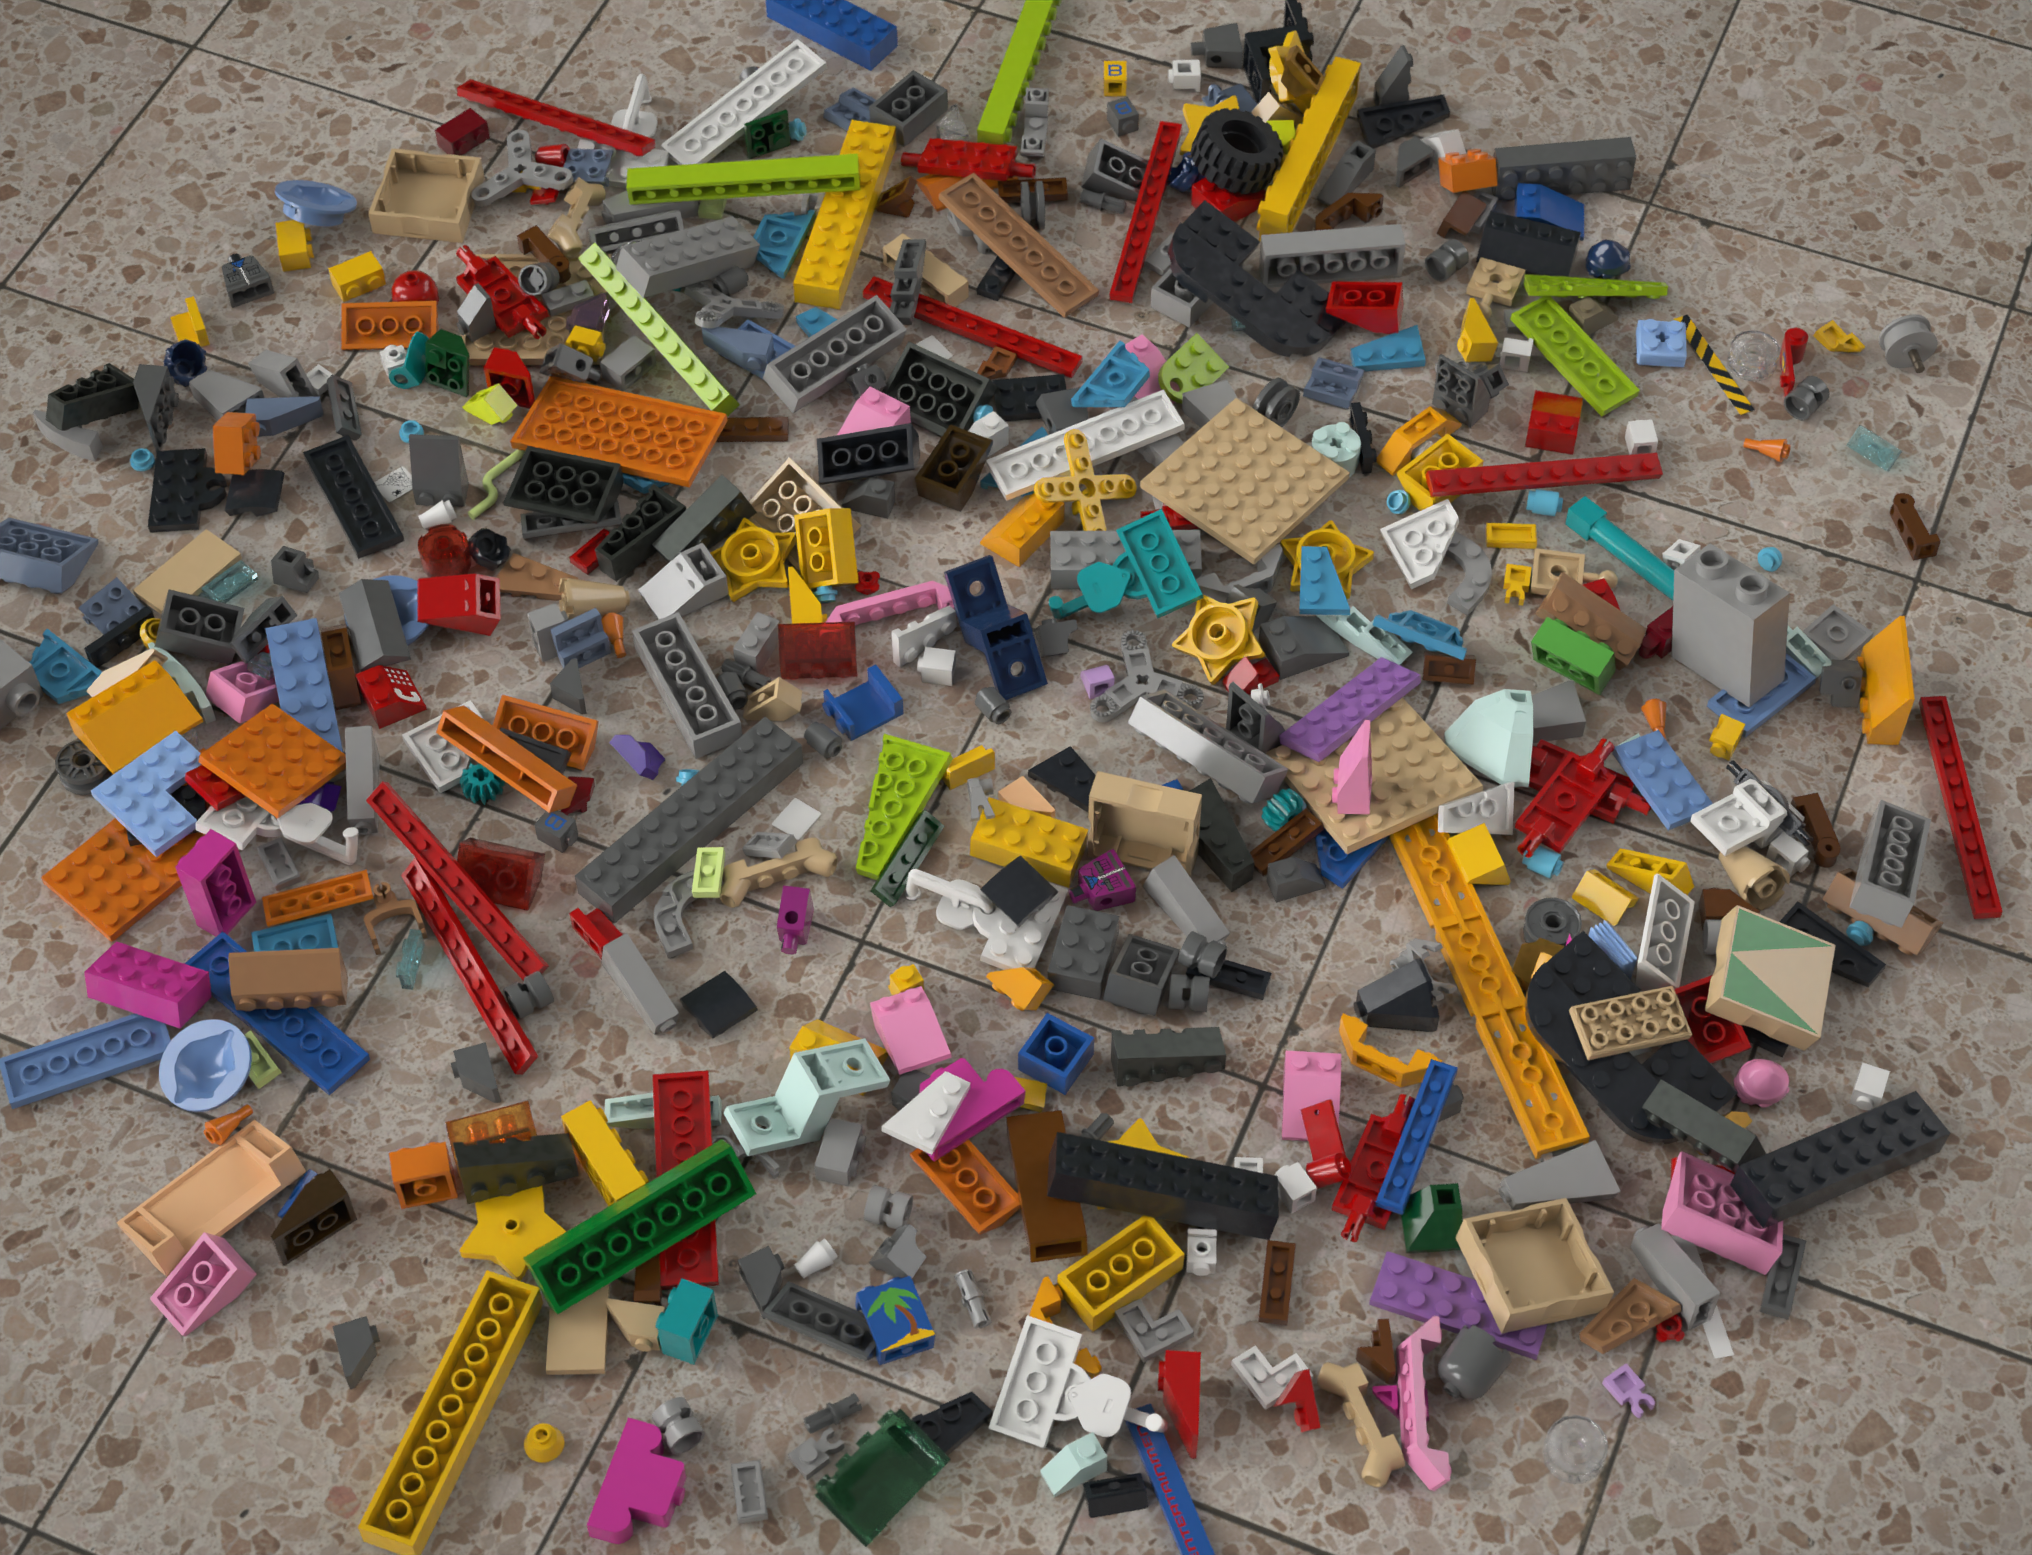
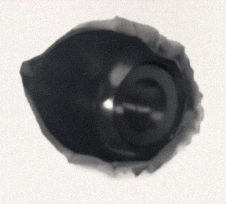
(488, 548)

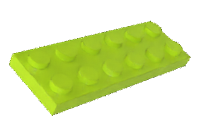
(1575, 355)

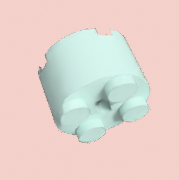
(1338, 444)

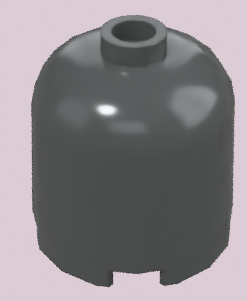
(1472, 1364)

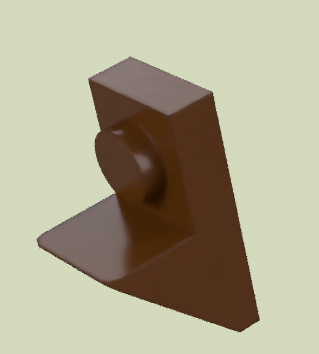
(898, 199)
(1380, 1356)

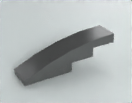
(908, 279)

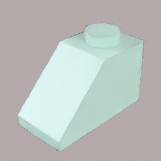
(1075, 1465)

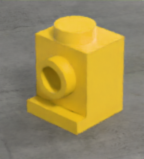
(587, 342)
(1726, 737)
(905, 978)

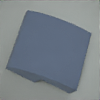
(851, 106)
(1333, 383)
(581, 639)

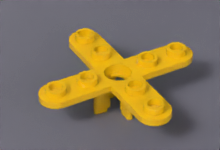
(1098, 486)

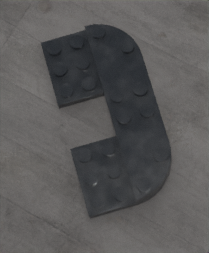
(1207, 262)
(1618, 1081)

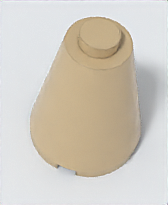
(585, 595)
(1755, 877)

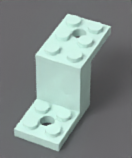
(806, 1096)

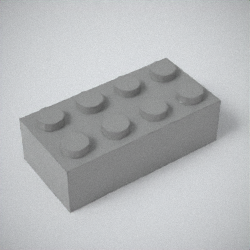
(1176, 301)

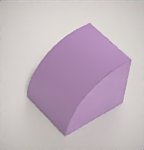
(1097, 680)

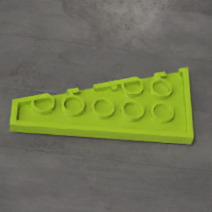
(1582, 287)
(898, 795)

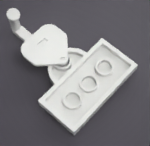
(637, 122)
(300, 824)
(966, 906)
(1049, 1387)

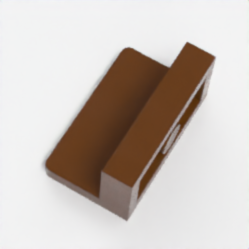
(1462, 215)
(1449, 669)

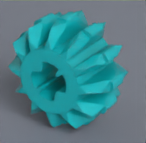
(480, 784)
(1282, 808)

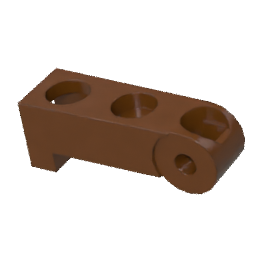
(544, 250)
(1912, 529)
(1819, 827)
(648, 1282)

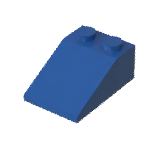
(1548, 207)

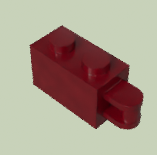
(1658, 636)

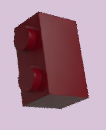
(462, 133)

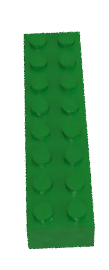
(639, 1226)

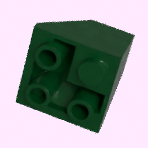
(767, 134)
(447, 362)
(1432, 1219)

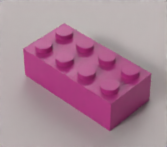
(216, 883)
(148, 984)

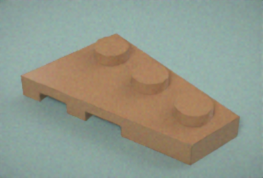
(531, 578)
(1628, 1315)

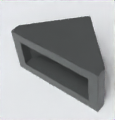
(568, 688)

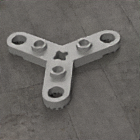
(533, 174)
(720, 307)
(1139, 667)

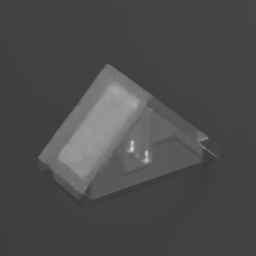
(952, 126)

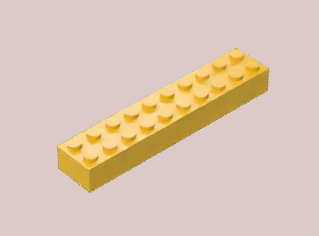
(1310, 148)
(845, 219)
(451, 1415)

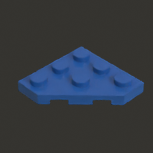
(1338, 865)

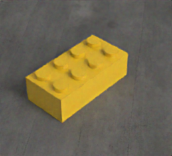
(1044, 842)
(601, 1153)
(1120, 1271)

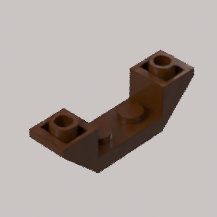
(1362, 205)
(340, 666)

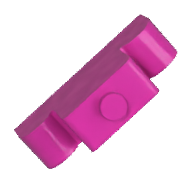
(982, 1105)
(637, 1485)

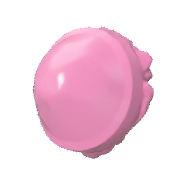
(1761, 1083)

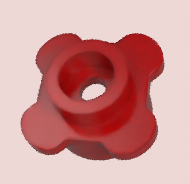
(870, 587)
(1675, 1333)

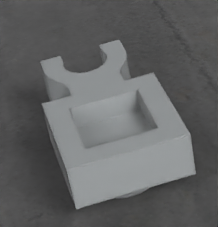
(813, 1455)

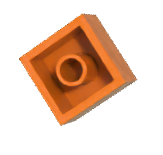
(1467, 171)
(236, 443)
(423, 1175)

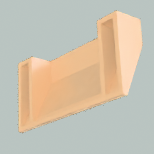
(212, 1195)

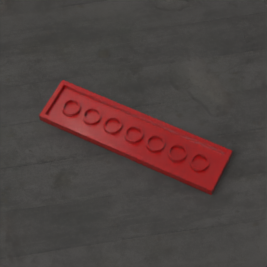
(681, 1132)

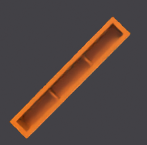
(506, 758)

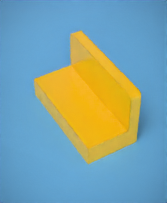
(190, 324)
(968, 766)
(1604, 896)

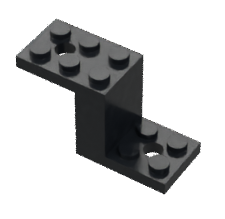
(1257, 44)

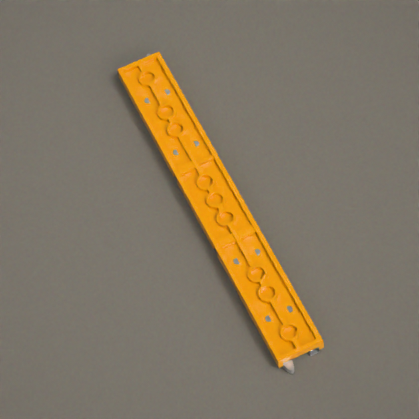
(1489, 990)

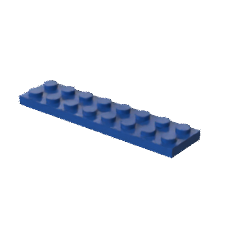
(296, 1033)

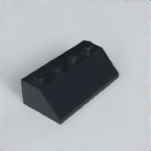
(1529, 245)
(867, 453)

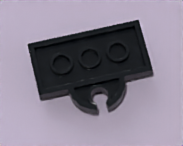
(183, 490)

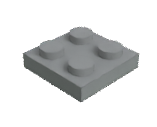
(1838, 634)

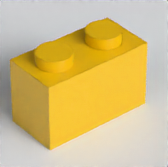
(293, 245)
(357, 276)

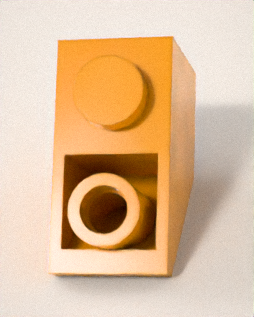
(1023, 985)

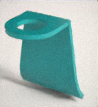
(414, 363)

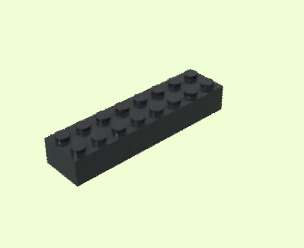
(1839, 1159)
(1163, 1186)

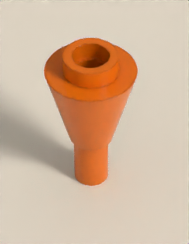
(1774, 448)
(613, 628)
(1655, 714)
(222, 1127)

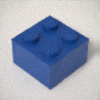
(1056, 1053)

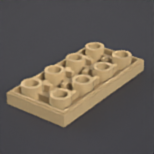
(188, 570)
(1630, 1022)
(579, 1336)

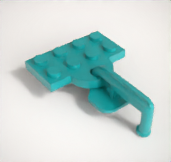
(1156, 570)

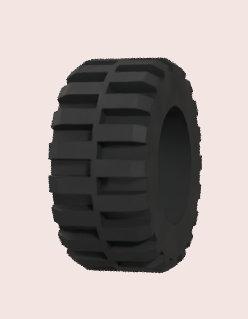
(1237, 151)

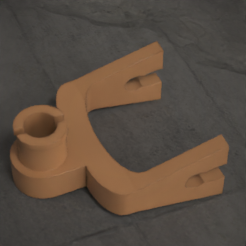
(387, 907)

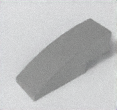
(76, 440)

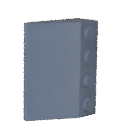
(42, 555)

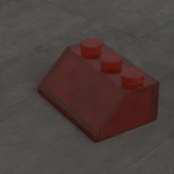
(817, 650)
(503, 871)

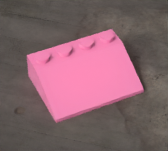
(1713, 1216)

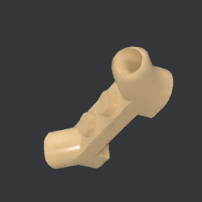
(565, 228)
(808, 857)
(1352, 1385)

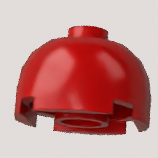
(414, 286)

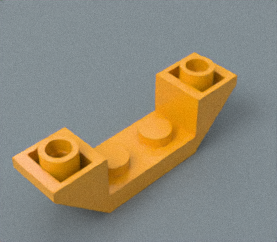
(1412, 434)
(1368, 1058)
(1049, 1304)

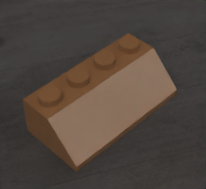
(1594, 616)
(1912, 937)
(288, 979)

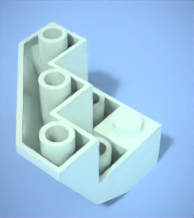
(1496, 736)

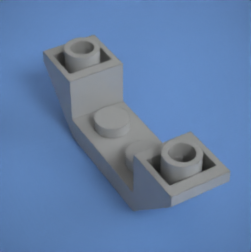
(1035, 122)
(1264, 579)

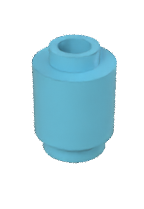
(1544, 502)
(1544, 862)

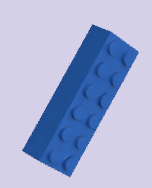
(838, 27)

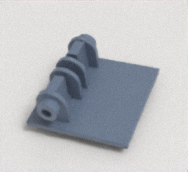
(1216, 95)
(589, 165)
(110, 606)

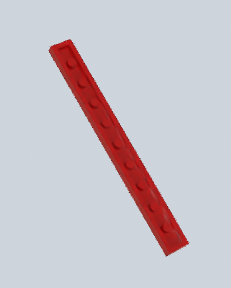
(556, 117)
(1145, 212)
(983, 330)
(1543, 474)
(1960, 808)
(456, 881)
(470, 968)

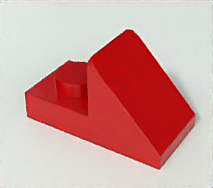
(1249, 675)
(1301, 1392)

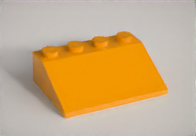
(1886, 684)
(133, 716)

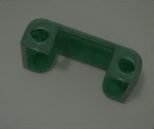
(880, 1475)

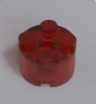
(444, 551)

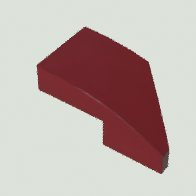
(582, 794)

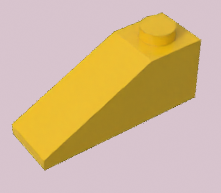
(1476, 337)
(804, 604)
(1641, 868)

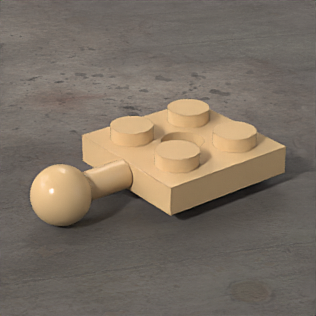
(1502, 292)
(1570, 563)

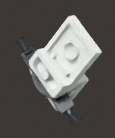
(1749, 814)

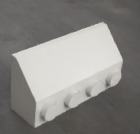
(1664, 936)

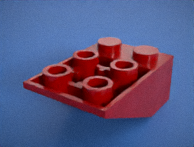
(460, 602)

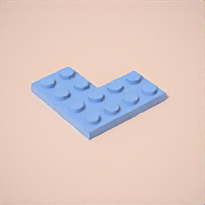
(142, 791)

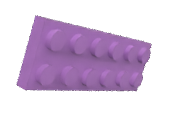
(1347, 709)
(1426, 1291)

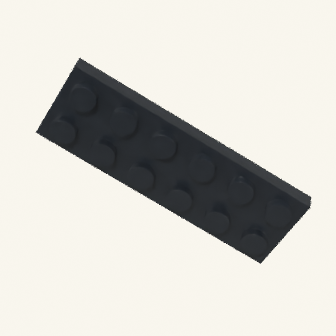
(353, 496)

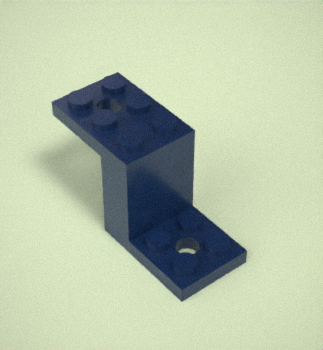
(995, 627)

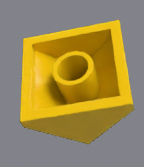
(1479, 857)

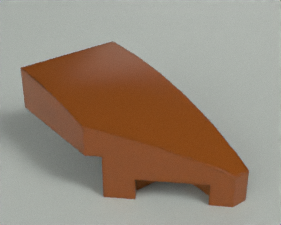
(998, 364)

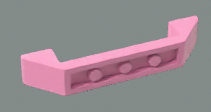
(893, 603)
(1429, 1464)

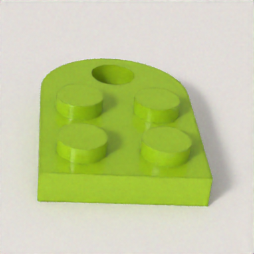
(1191, 368)

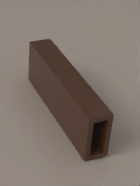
(1051, 1224)

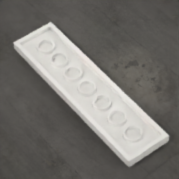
(748, 101)
(1106, 436)

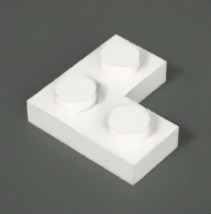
(1262, 1378)

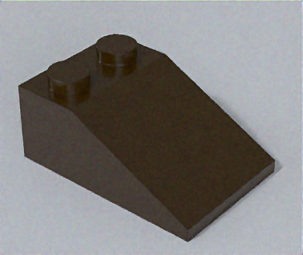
(953, 468)
(313, 1217)

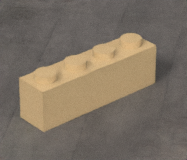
(937, 279)

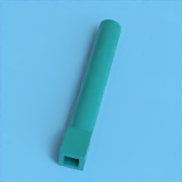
(1591, 522)

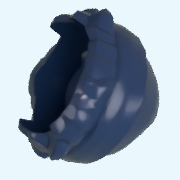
(1184, 174)
(1607, 259)
(185, 361)

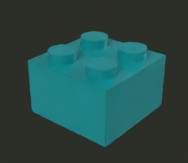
(687, 1321)

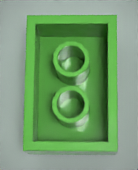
(1573, 655)

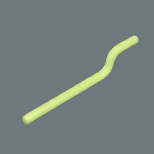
(489, 487)

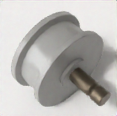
(1908, 342)

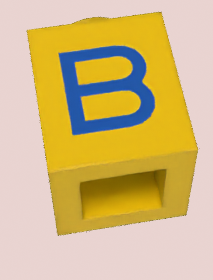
(1115, 78)

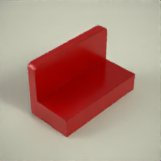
(594, 929)

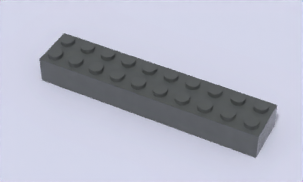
(689, 819)

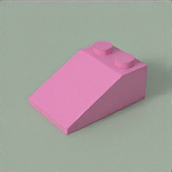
(1153, 359)
(875, 411)
(240, 691)
(1355, 774)
(909, 1030)
(1308, 1081)
(202, 1283)

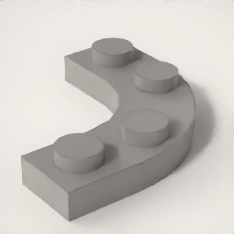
(1477, 573)
(669, 914)

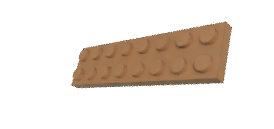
(1019, 245)

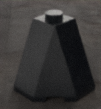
(1399, 1000)

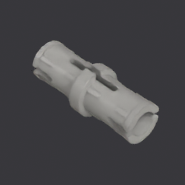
(973, 1299)

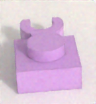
(1628, 1387)

